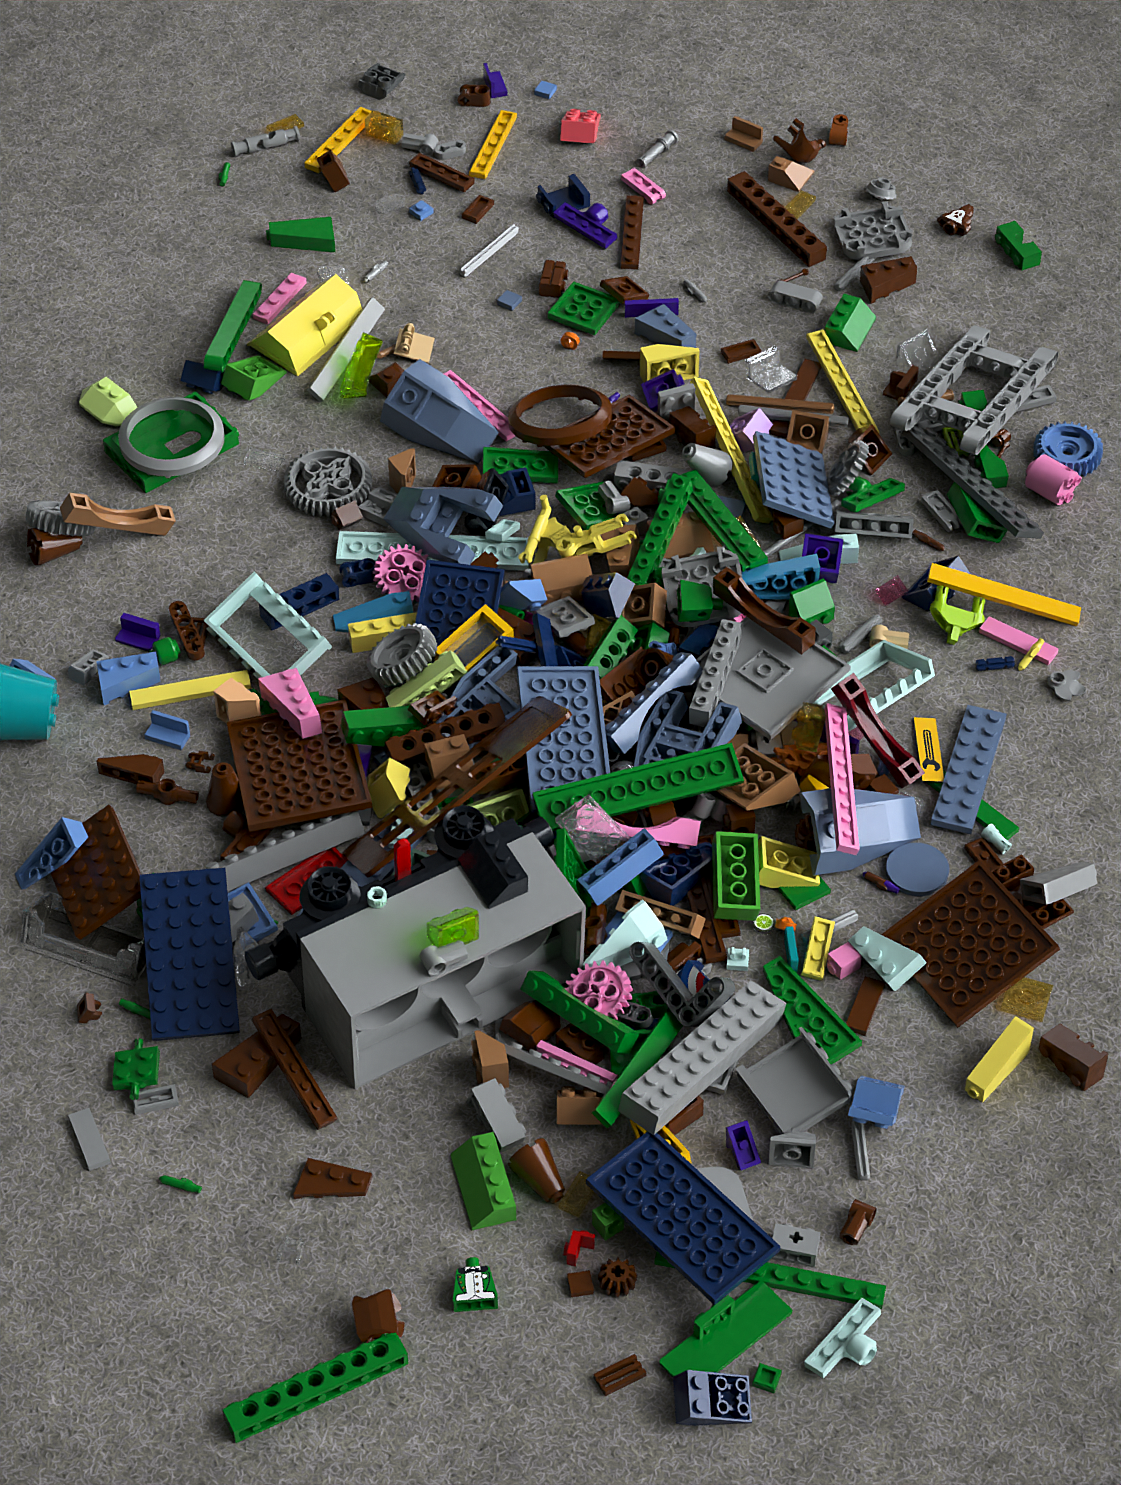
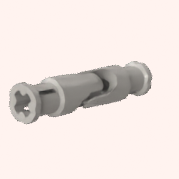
(268, 140)

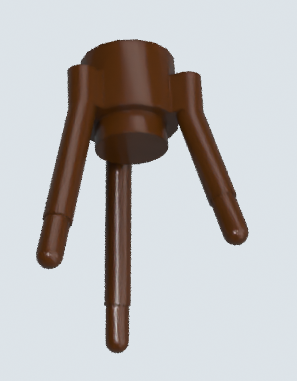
(1001, 440)

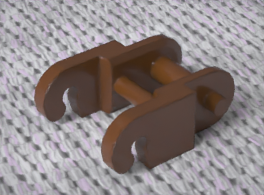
(199, 756)

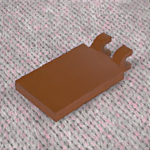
(796, 759)

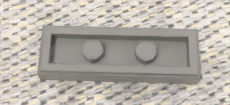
(89, 1139)

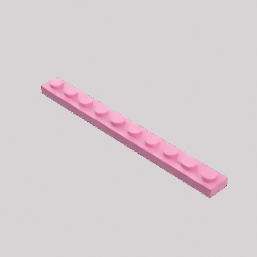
(841, 780)

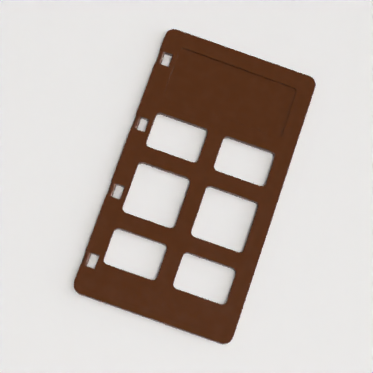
(506, 743)

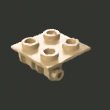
(413, 344)

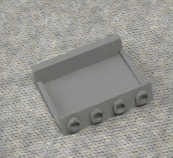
(796, 1085)

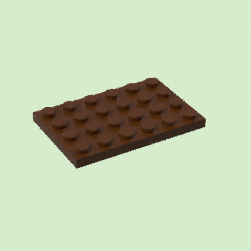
(629, 431)
(99, 876)

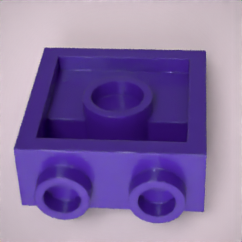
(662, 382)

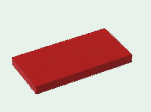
(287, 887)

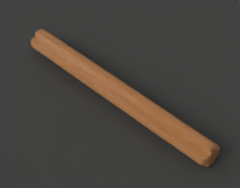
(786, 404)

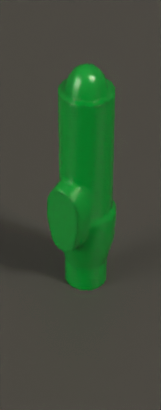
(223, 176)
(135, 1008)
(183, 1183)

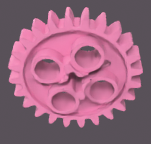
(409, 560)
(599, 993)

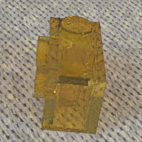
(384, 127)
(809, 727)

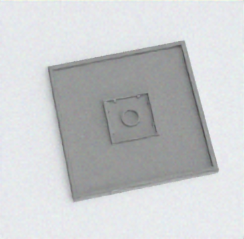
(774, 680)

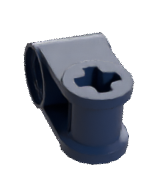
(359, 571)

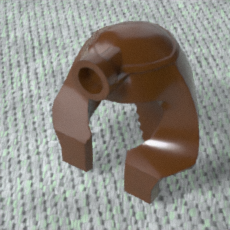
(800, 148)

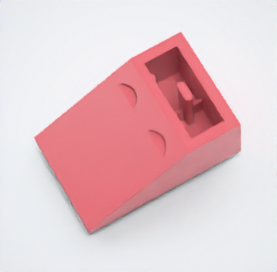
(580, 126)

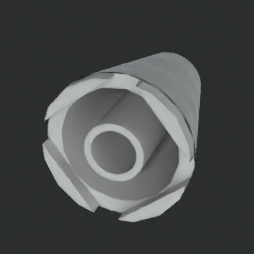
(709, 463)

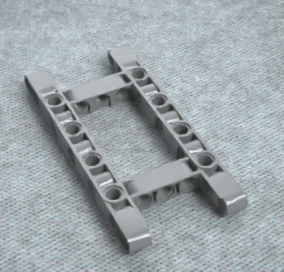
(977, 425)

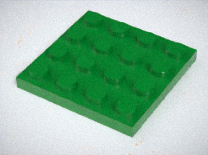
(570, 864)

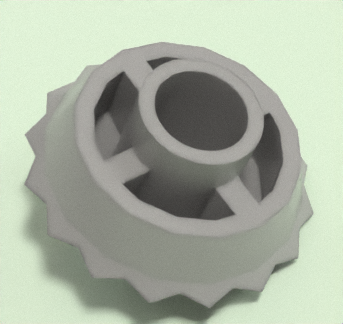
(881, 189)

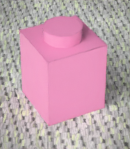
(844, 961)

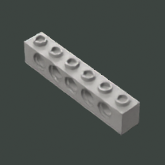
(715, 673)

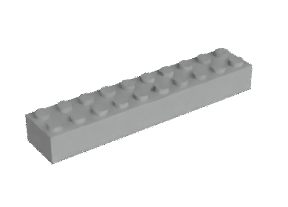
(701, 1057)

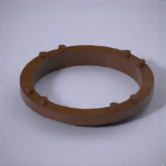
(565, 435)

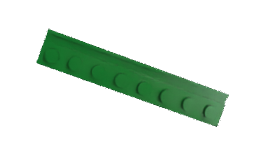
(723, 523)

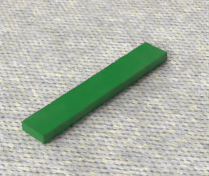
(987, 815)

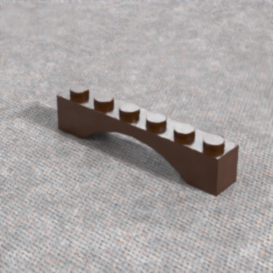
(790, 630)

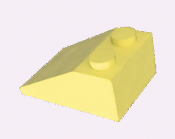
(662, 358)
(784, 865)

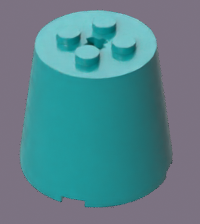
(26, 704)

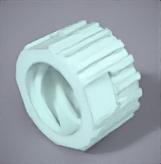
(377, 903)

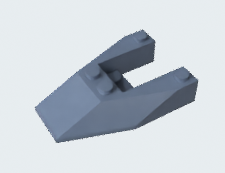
(430, 513)
(478, 686)
(664, 739)

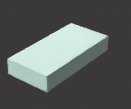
(502, 530)

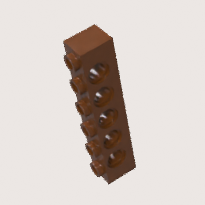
(477, 731)

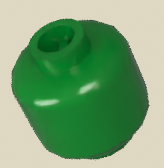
(166, 650)

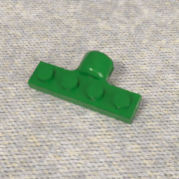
(866, 494)

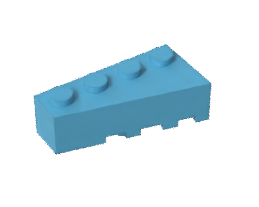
(782, 577)

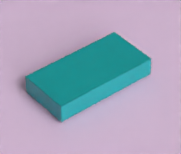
(790, 948)

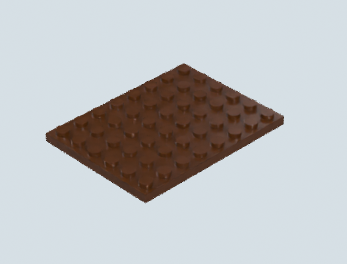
(295, 777)

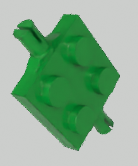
(136, 1068)

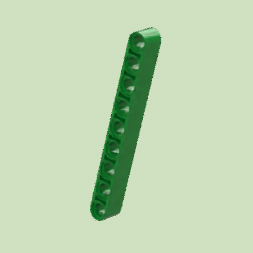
(232, 326)

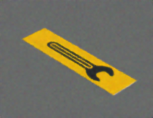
(929, 749)

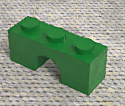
(1011, 238)

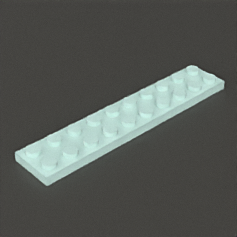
(362, 545)

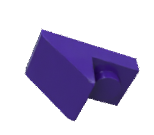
(742, 1144)

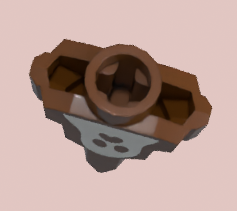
(957, 220)

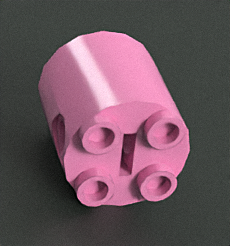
(1052, 479)

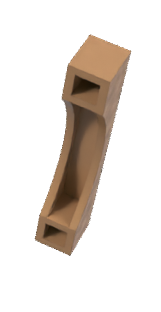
(150, 519)

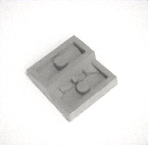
(377, 505)

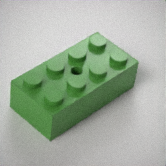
(735, 876)

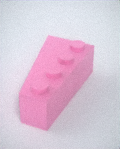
(292, 700)

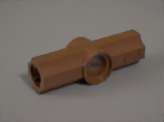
(595, 927)

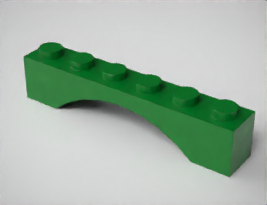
(986, 461)
(599, 1026)

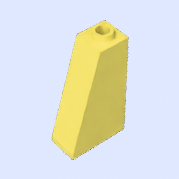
(1000, 1060)

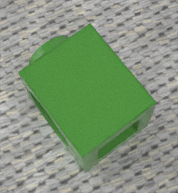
(606, 1221)

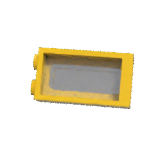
(476, 637)

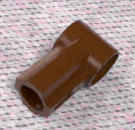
(858, 1219)

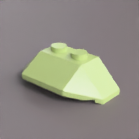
(107, 402)

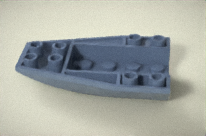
(437, 414)
(882, 824)

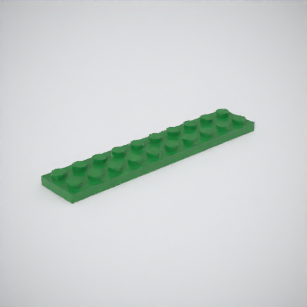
(646, 784)

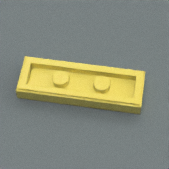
(818, 948)

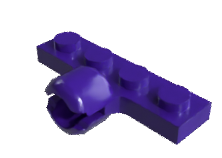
(588, 222)

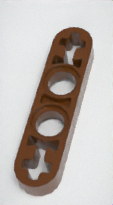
(184, 631)

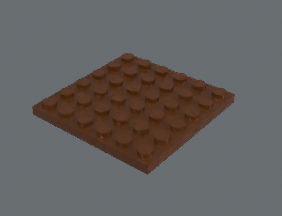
(973, 942)

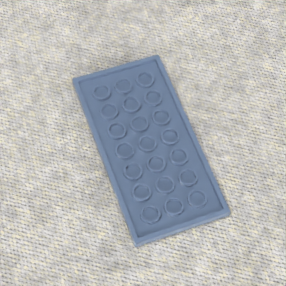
(578, 745)

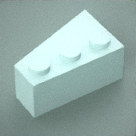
(886, 957)

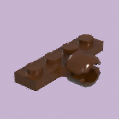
(236, 826)

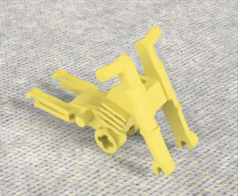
(551, 533)

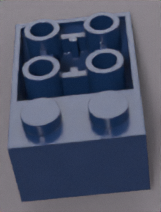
(520, 495)
(711, 1398)

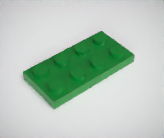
(541, 465)

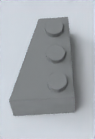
(497, 1114)

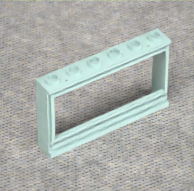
(280, 610)
(876, 657)

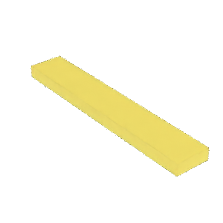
(184, 690)

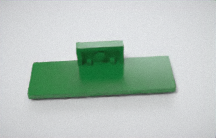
(727, 1331)

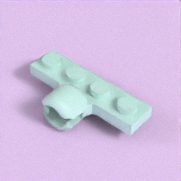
(846, 1340)

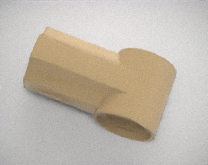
(881, 632)

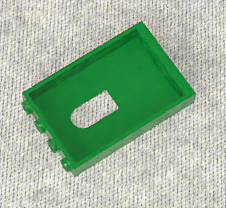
(160, 428)

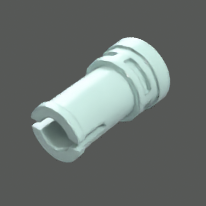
(992, 835)

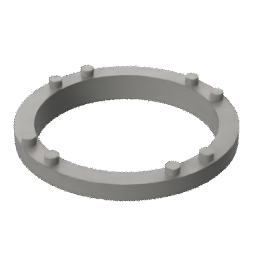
(178, 466)

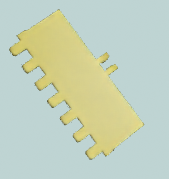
(310, 326)

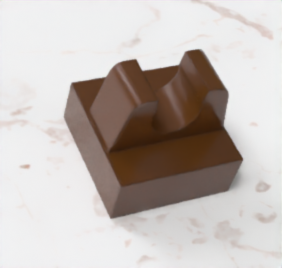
(88, 1008)

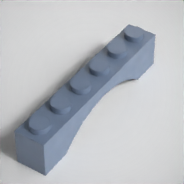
(625, 729)

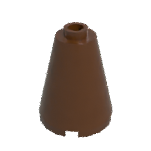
(50, 546)
(650, 663)
(224, 791)
(538, 1170)

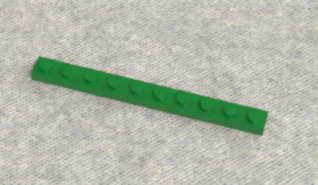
(811, 1283)

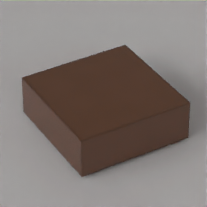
(580, 1283)

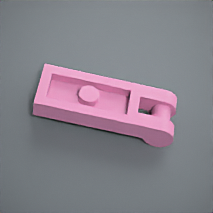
(643, 186)

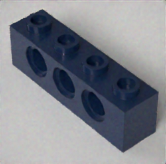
(306, 598)

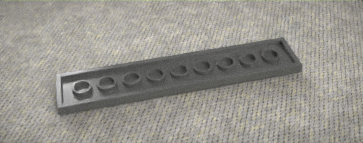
(972, 483)

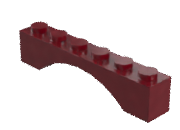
(858, 706)

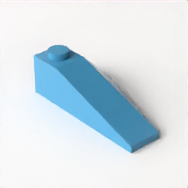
(382, 607)

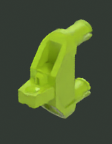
(953, 619)

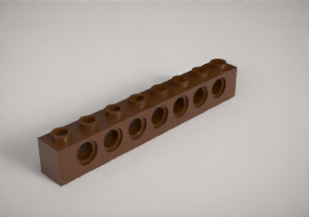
(777, 219)

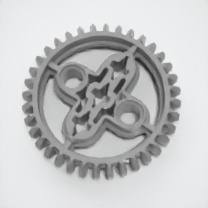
(327, 480)

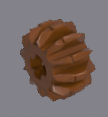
(617, 1277)

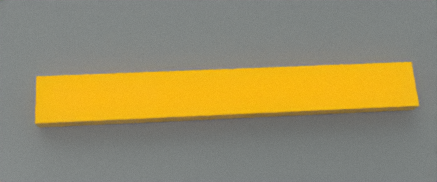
(1004, 594)

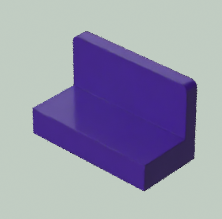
(494, 82)
(138, 632)

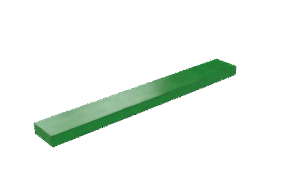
(642, 1060)

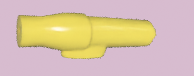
(1030, 654)

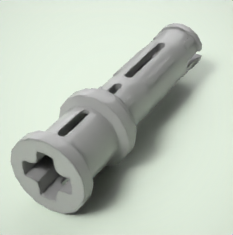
(662, 145)

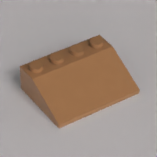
(764, 781)

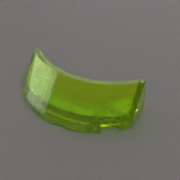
(360, 367)

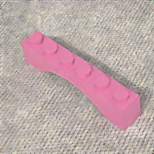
(677, 830)

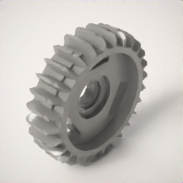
(48, 517)
(401, 654)

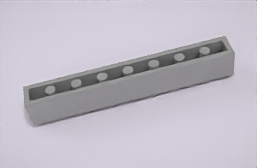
(289, 848)

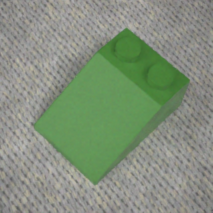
(251, 376)

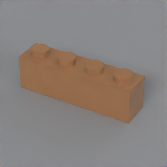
(670, 916)

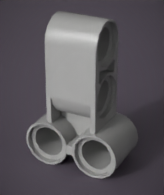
(709, 804)

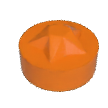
(570, 340)
(785, 922)

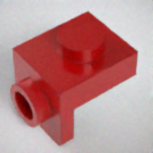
(578, 1239)

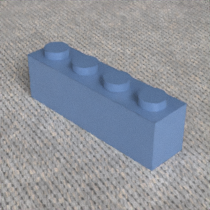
(620, 866)

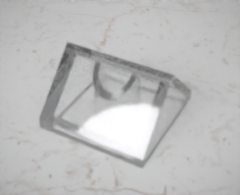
(918, 352)

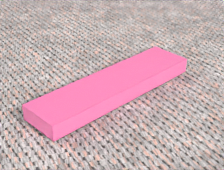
(1016, 639)

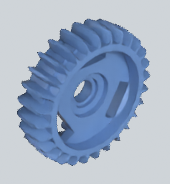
(1070, 438)

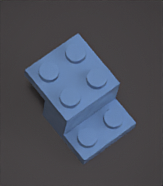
(876, 1102)

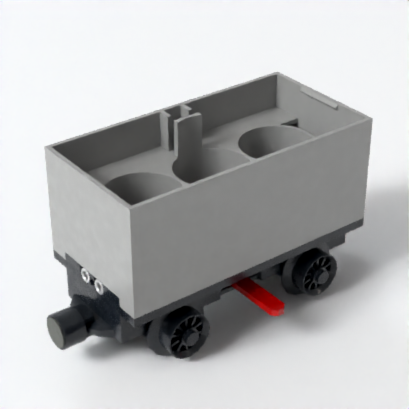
(364, 966)

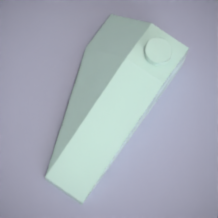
(849, 551)
(638, 926)

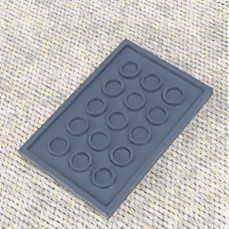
(793, 479)

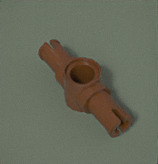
(167, 791)

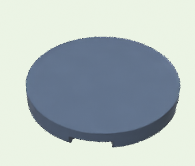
(917, 869)

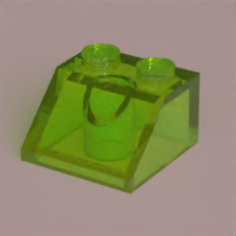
(455, 926)

